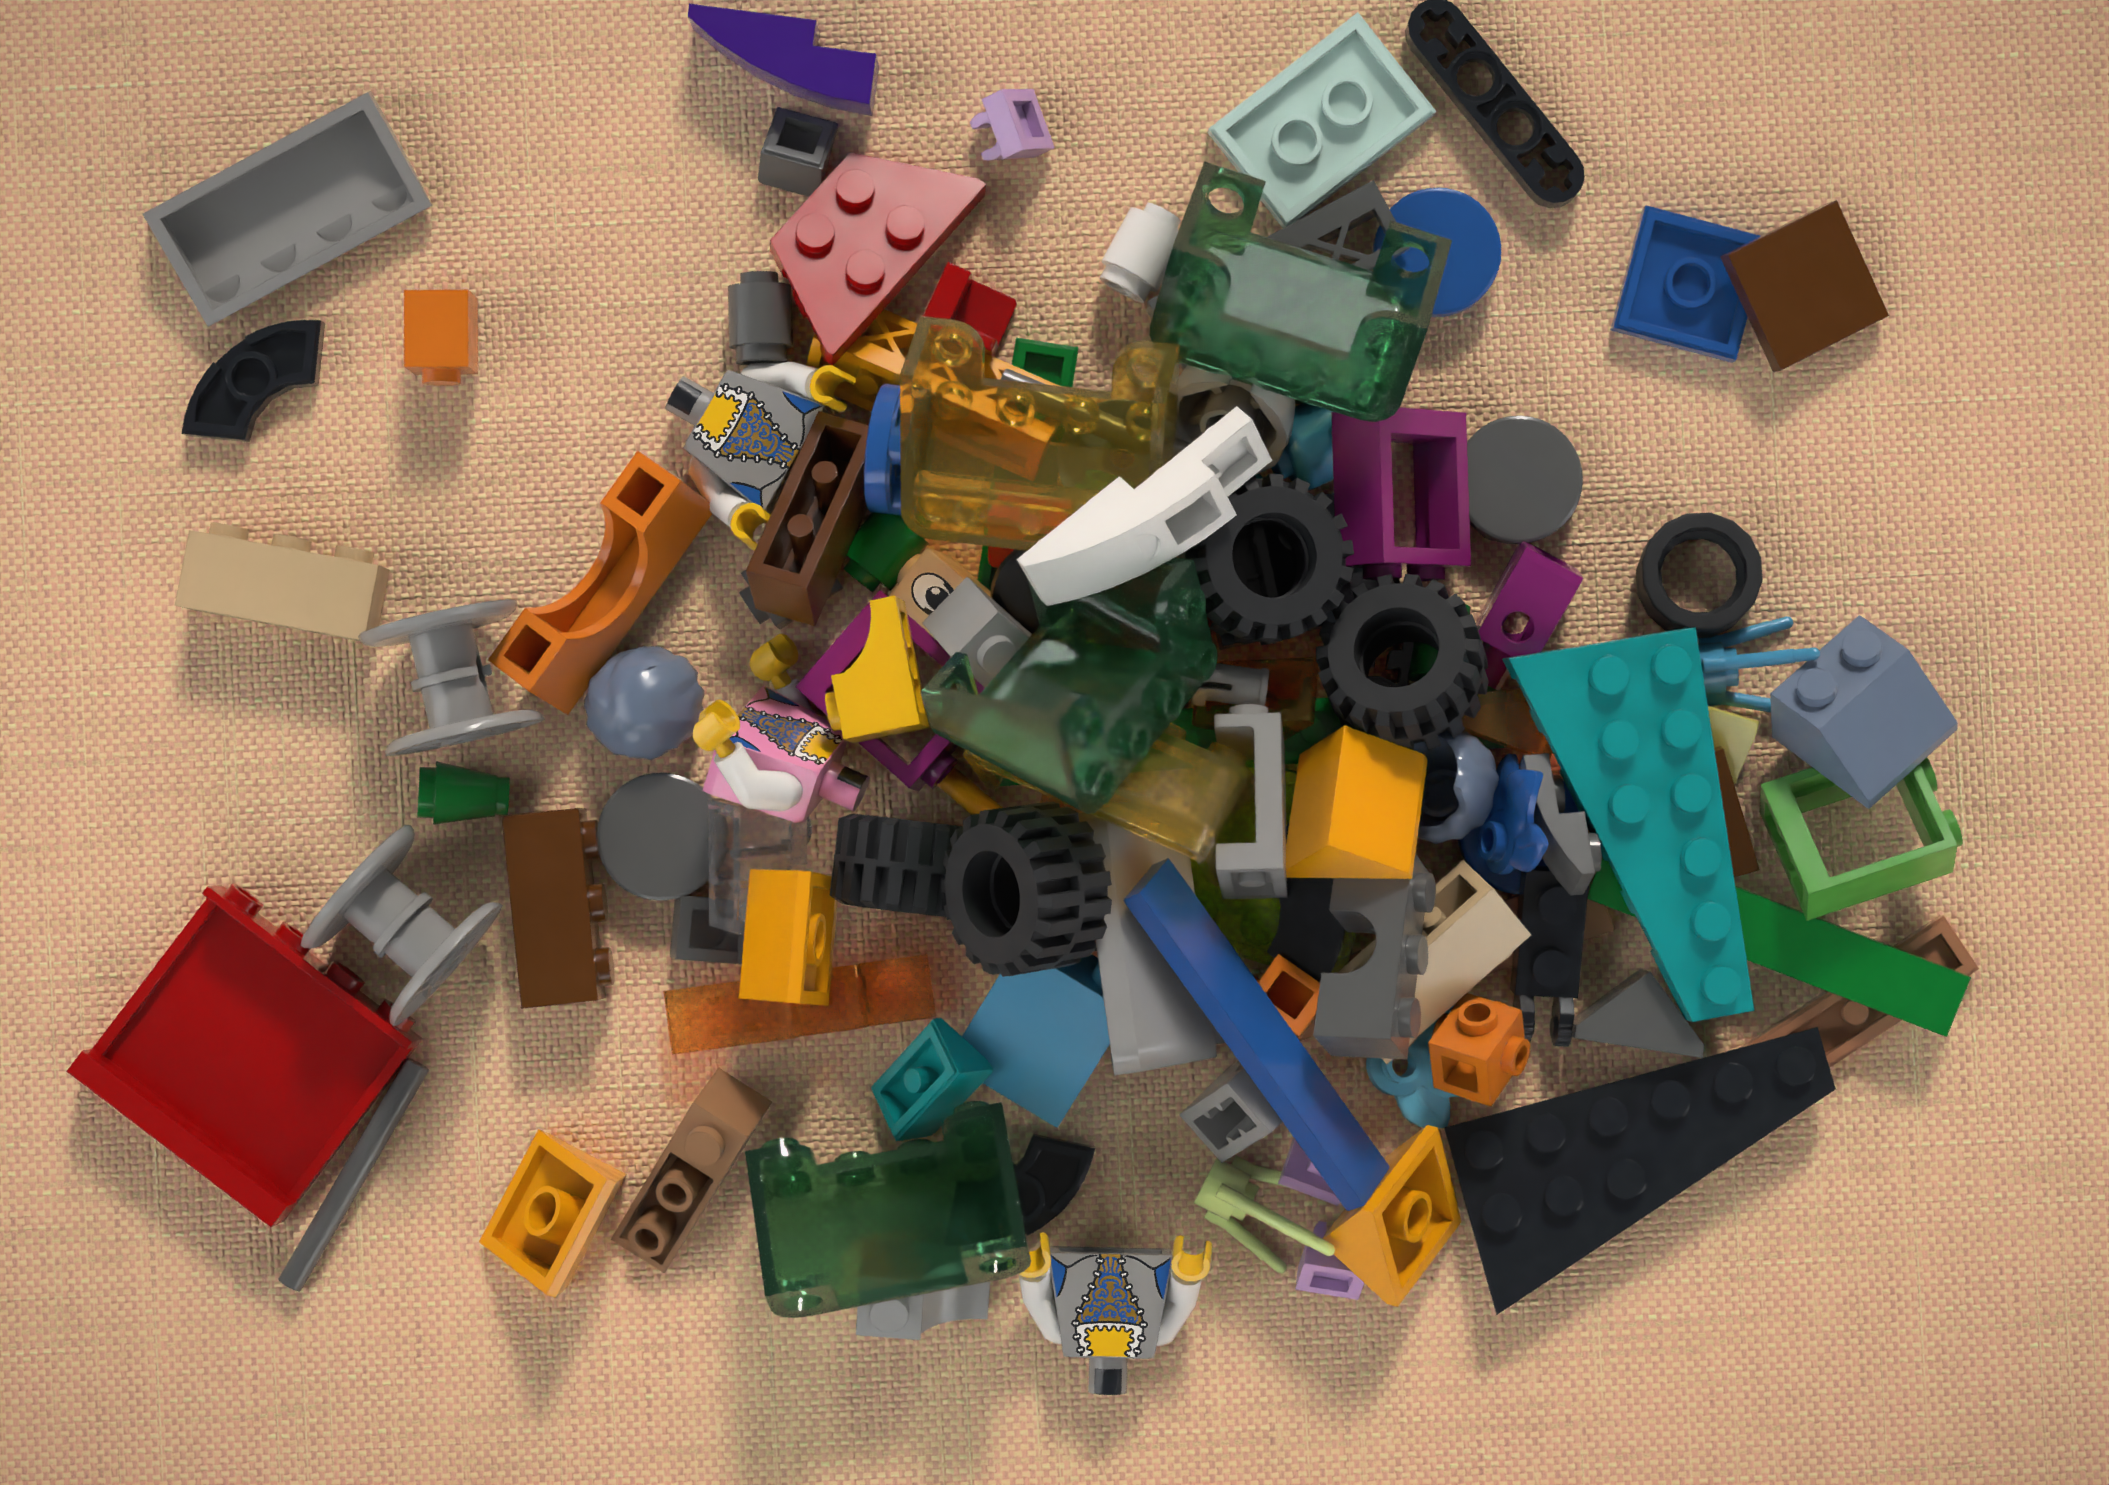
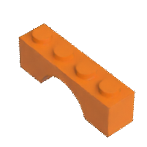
(647, 531)

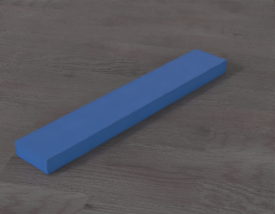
(1257, 1034)

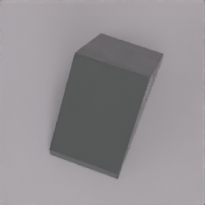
(1638, 1016)

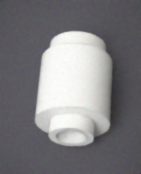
(1140, 252)

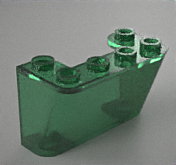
(1294, 315)
(1085, 686)
(890, 1218)

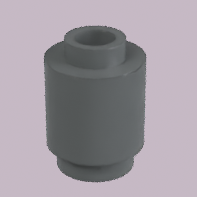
(760, 318)

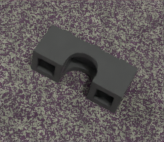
(1375, 1006)

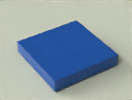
(1679, 286)

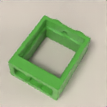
(1817, 893)

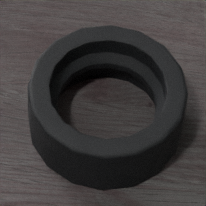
(1713, 529)

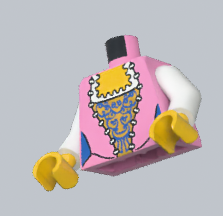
(777, 748)

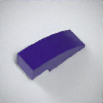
(789, 56)

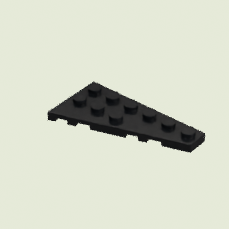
(1589, 1164)

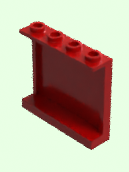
(247, 1054)

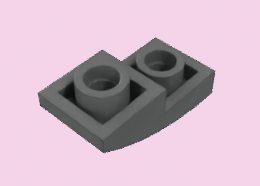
(1572, 851)

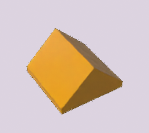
(1355, 809)
(788, 937)
(551, 1212)
(1402, 1222)

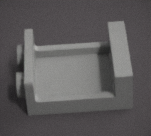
(1257, 867)

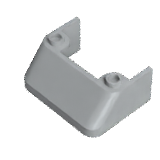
(1146, 1005)

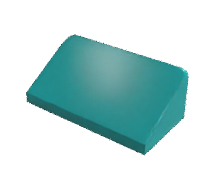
(929, 1081)

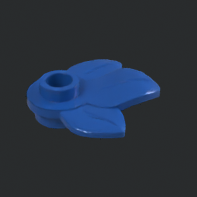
(1510, 836)

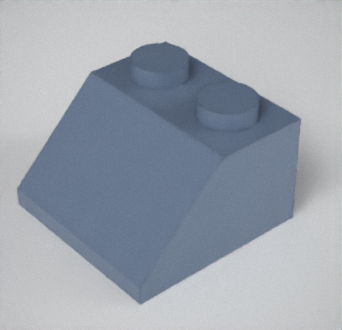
(1861, 712)

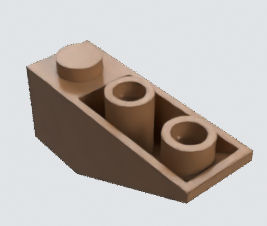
(691, 1169)

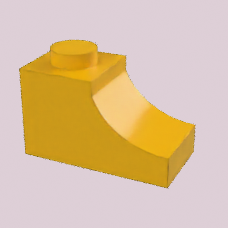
(883, 686)

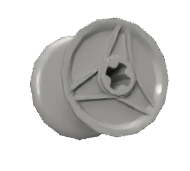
(450, 676)
(400, 923)

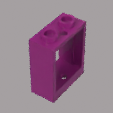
(1440, 489)
(935, 758)

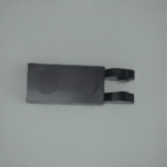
(1552, 956)

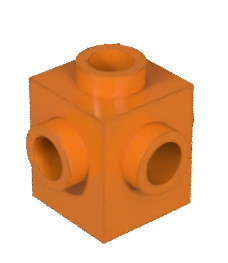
(1478, 1049)

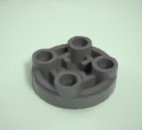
(1521, 479)
(656, 836)

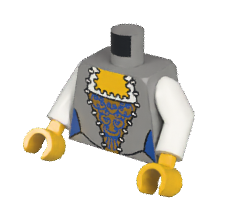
(751, 435)
(1112, 1302)

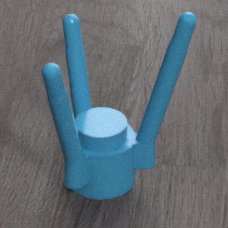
(1722, 663)

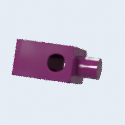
(1529, 584)

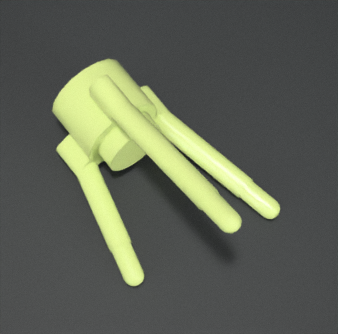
(1230, 1193)

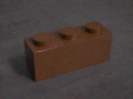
(812, 522)
(556, 907)

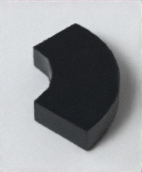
(253, 375)
(1307, 929)
(1050, 1177)

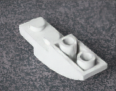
(1138, 529)

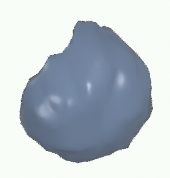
(644, 702)
(1456, 787)

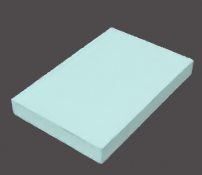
(1322, 120)

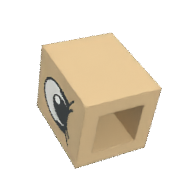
(928, 581)

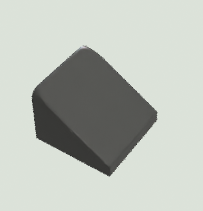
(796, 152)

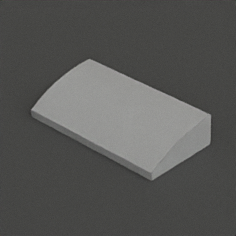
(288, 208)

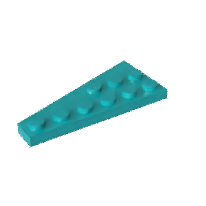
(1643, 768)

